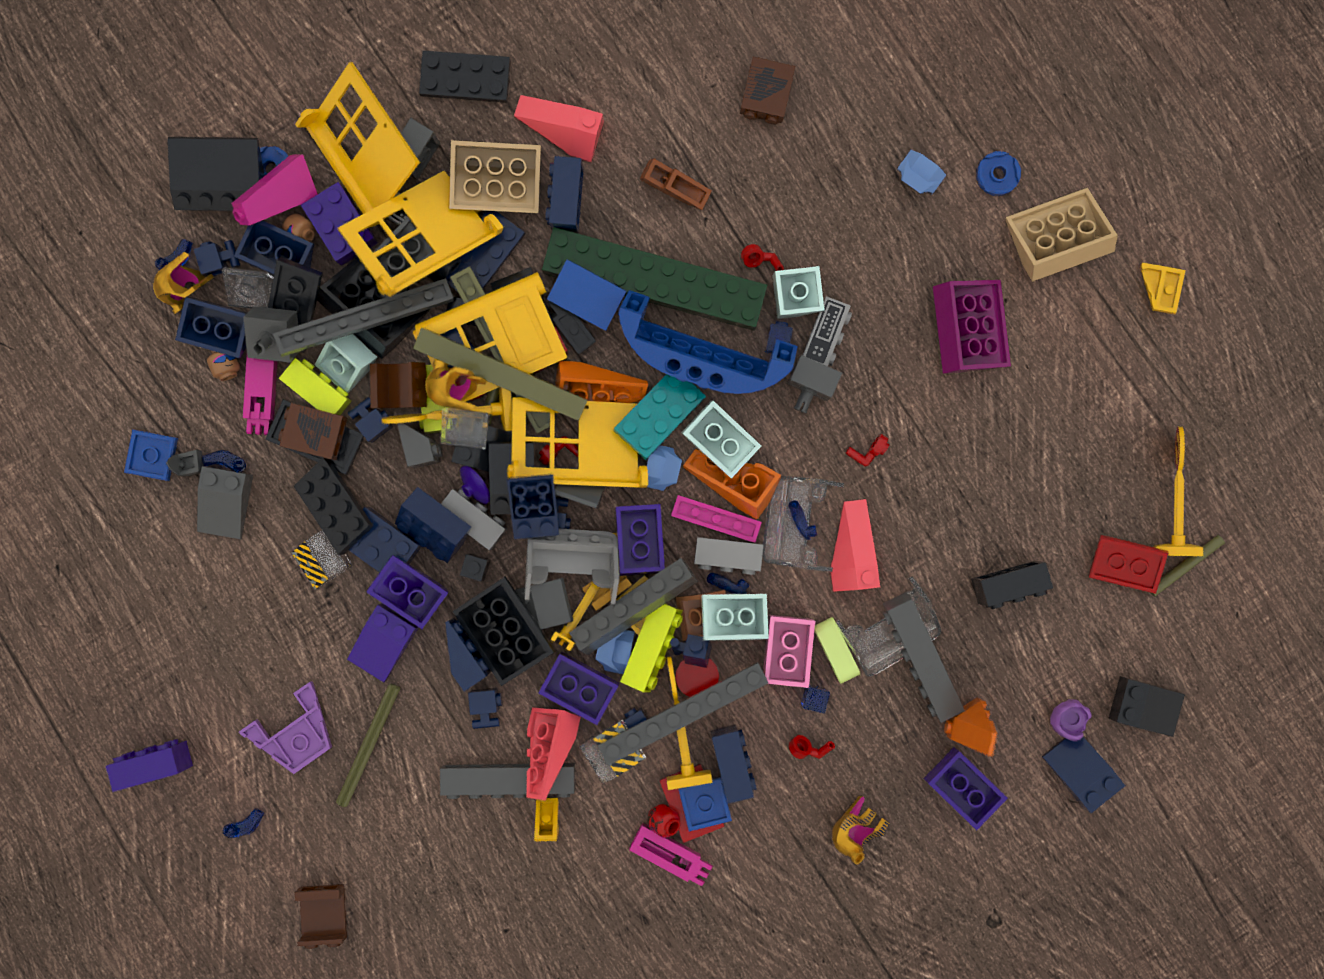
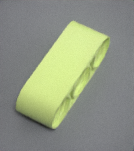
(836, 650)

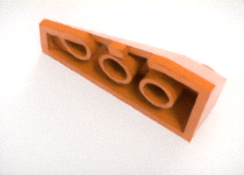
(599, 383)
(747, 490)
(973, 727)

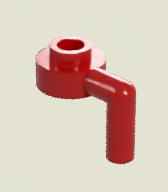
(758, 257)
(878, 447)
(545, 452)
(801, 747)

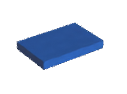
(586, 294)

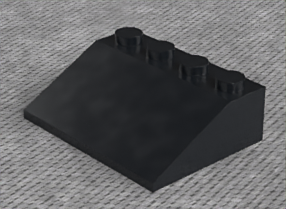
(212, 171)
(356, 287)
(503, 631)

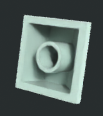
(798, 292)
(345, 361)

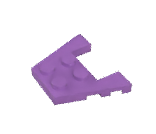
(300, 740)

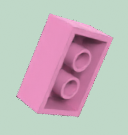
(789, 651)

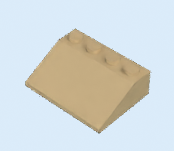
(494, 176)
(1061, 234)

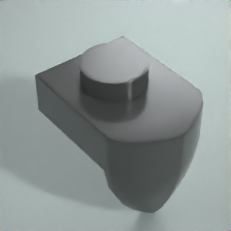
(186, 463)

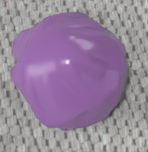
(1070, 719)

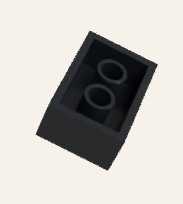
(1012, 584)

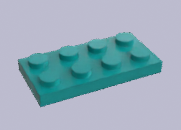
(658, 414)

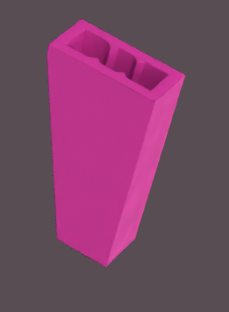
(276, 192)

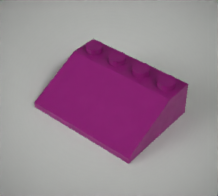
(971, 325)

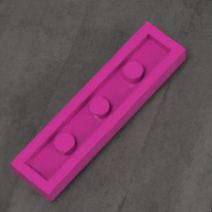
(716, 518)

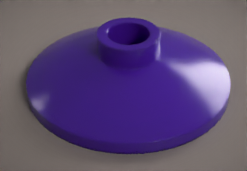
(474, 485)

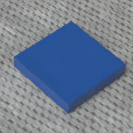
(149, 455)
(705, 804)

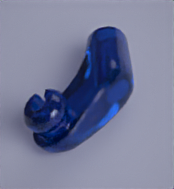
(184, 246)
(224, 458)
(800, 520)
(727, 584)
(245, 827)

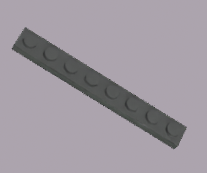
(363, 317)
(682, 714)

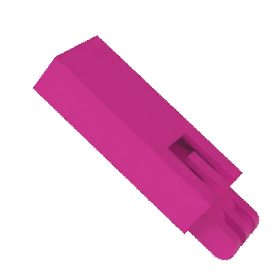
(259, 382)
(663, 850)

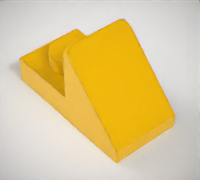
(546, 820)

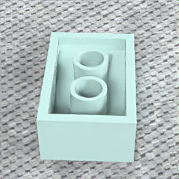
(721, 439)
(735, 617)

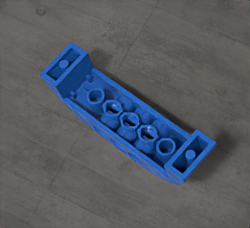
(698, 359)

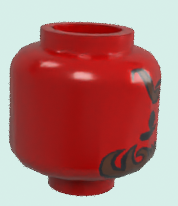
(663, 820)

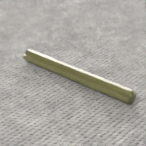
(368, 745)

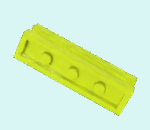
(651, 648)

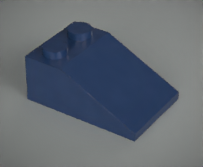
(1083, 772)

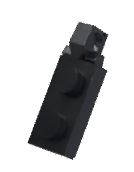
(572, 328)

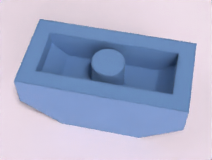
(920, 173)
(663, 468)
(616, 652)

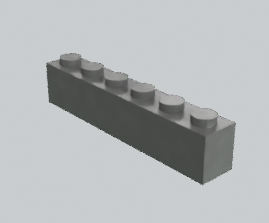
(633, 606)
(923, 657)
(498, 780)

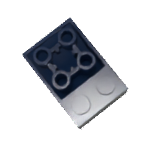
(533, 506)
(465, 661)

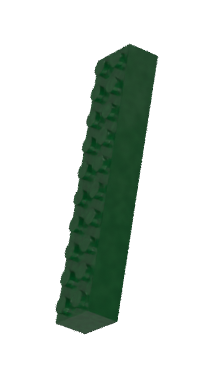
(661, 278)

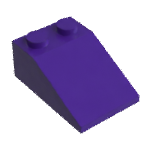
(407, 591)
(382, 642)

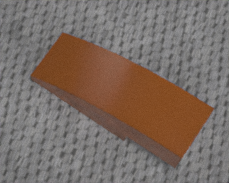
(675, 184)

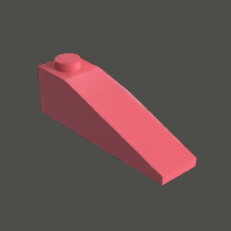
(566, 126)
(854, 553)
(551, 739)

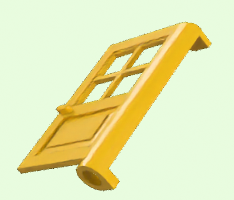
(383, 159)
(446, 230)
(516, 323)
(602, 453)

